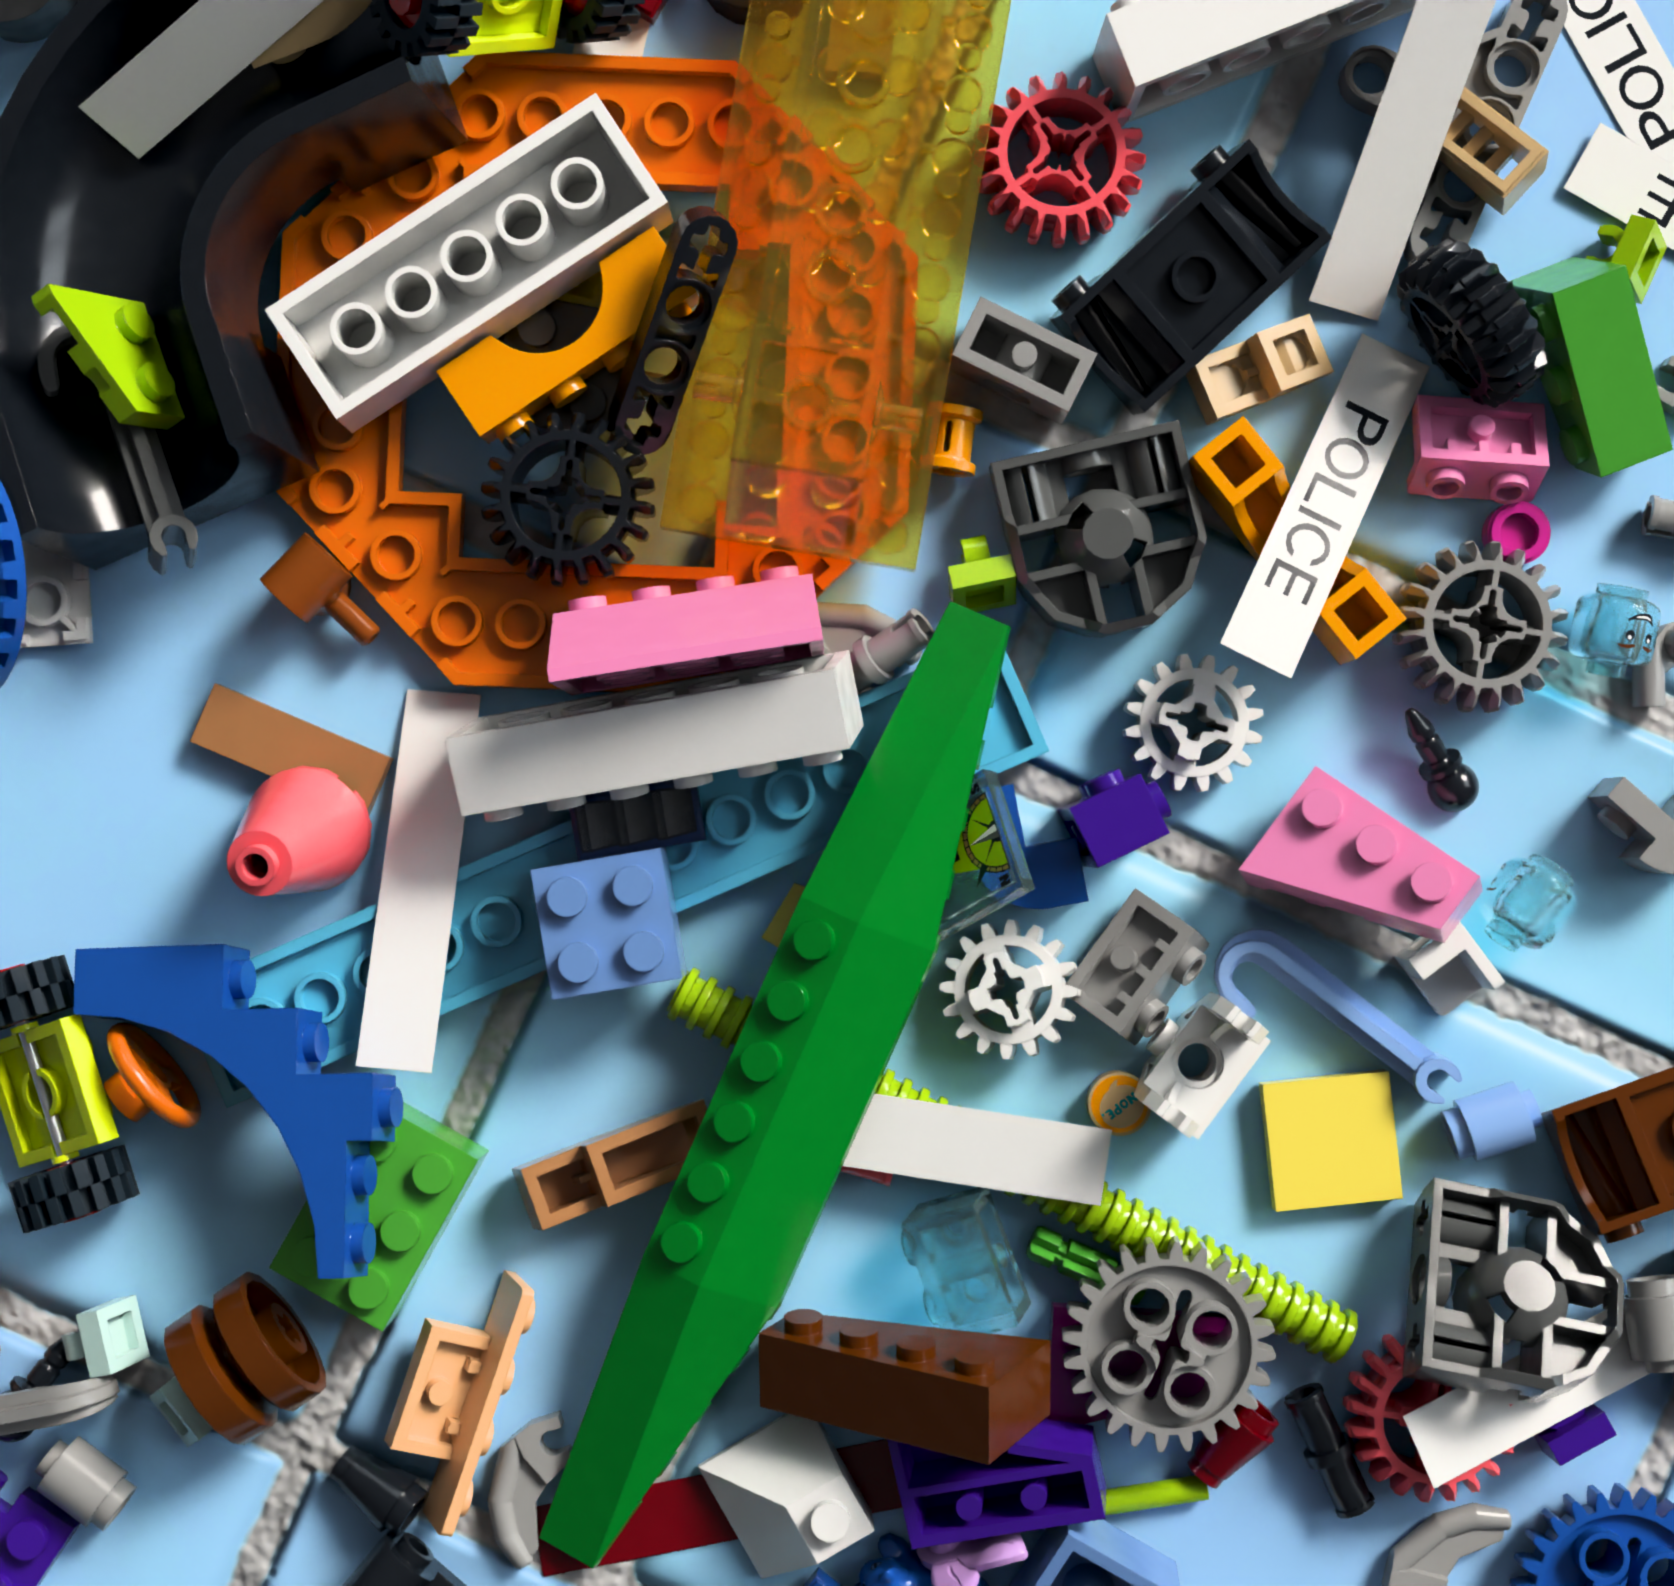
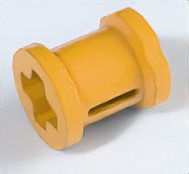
(956, 440)

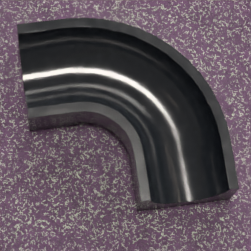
(188, 241)

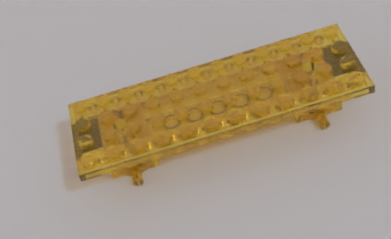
(839, 317)

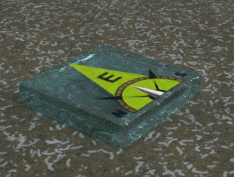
(987, 861)

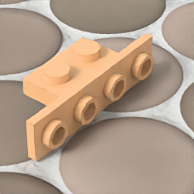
(453, 1396)

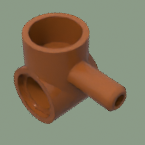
(318, 585)

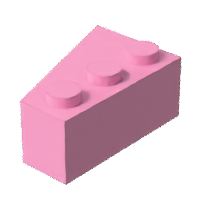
(1361, 861)

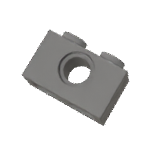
(1021, 360)

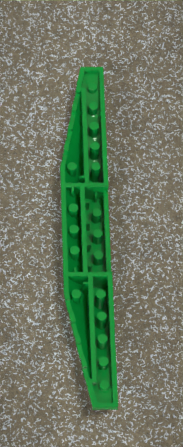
(789, 1091)

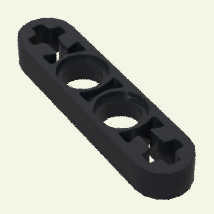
(681, 334)

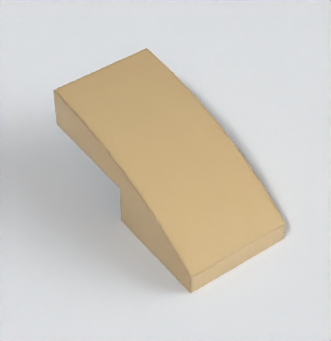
(1259, 369)

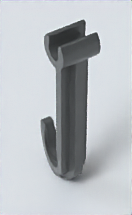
(143, 464)

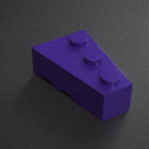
(1036, 1484)

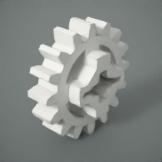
(1198, 695)
(984, 998)

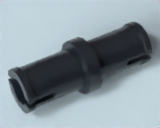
(1329, 1450)

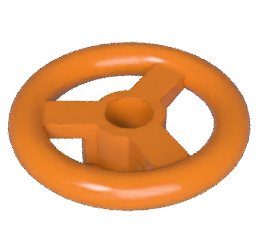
(145, 1079)

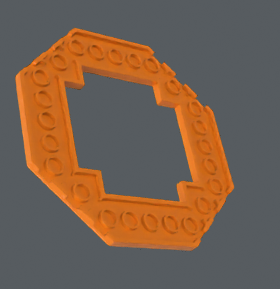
(406, 547)

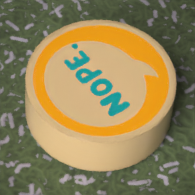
(1113, 1103)

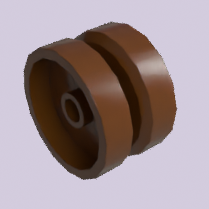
(244, 1359)

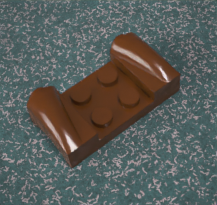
(1618, 1153)

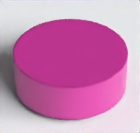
(1518, 527)

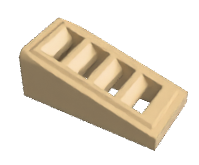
(1512, 144)

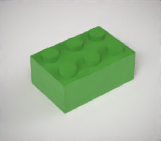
(413, 1202)

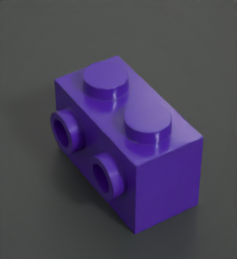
(1115, 817)

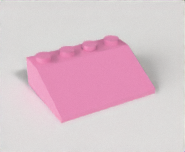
(685, 633)

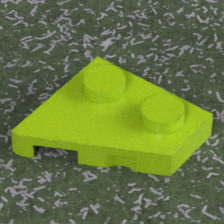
(117, 354)

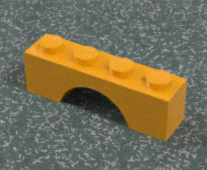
(506, 386)
(1248, 492)

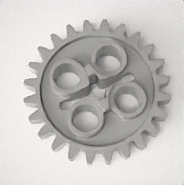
(1223, 1360)

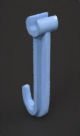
(1333, 1001)

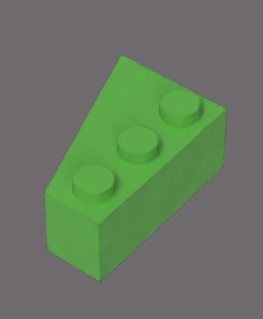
(1596, 365)

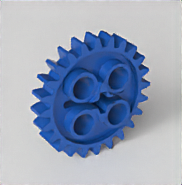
(1563, 1547)

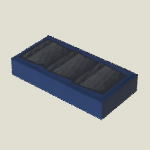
(638, 823)

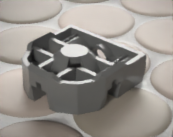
(1149, 476)
(1557, 1267)

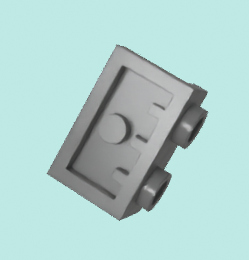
(1138, 967)

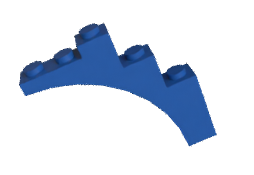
(278, 1056)

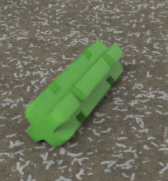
(1070, 1257)

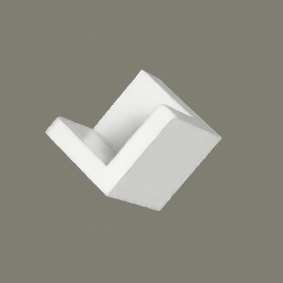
(1448, 970)

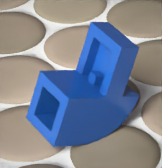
(1052, 865)

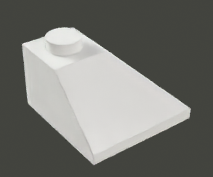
(788, 1495)

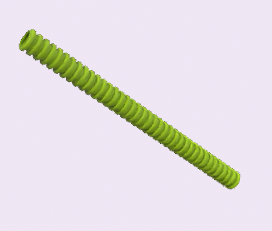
(1116, 1220)

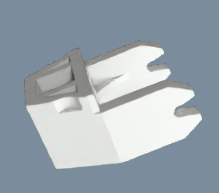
(1232, 1048)

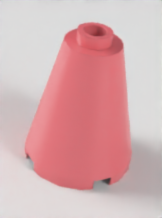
(299, 834)

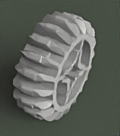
(1487, 602)

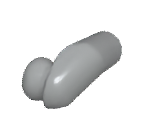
(1649, 681)

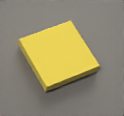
(1330, 1140)

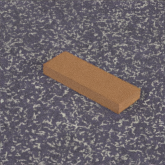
(279, 741)

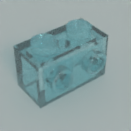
(965, 1263)

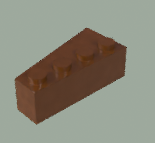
(907, 1382)

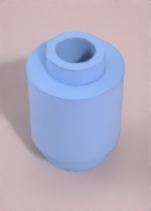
(1491, 1121)

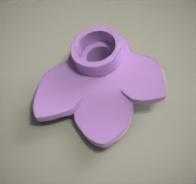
(963, 1561)

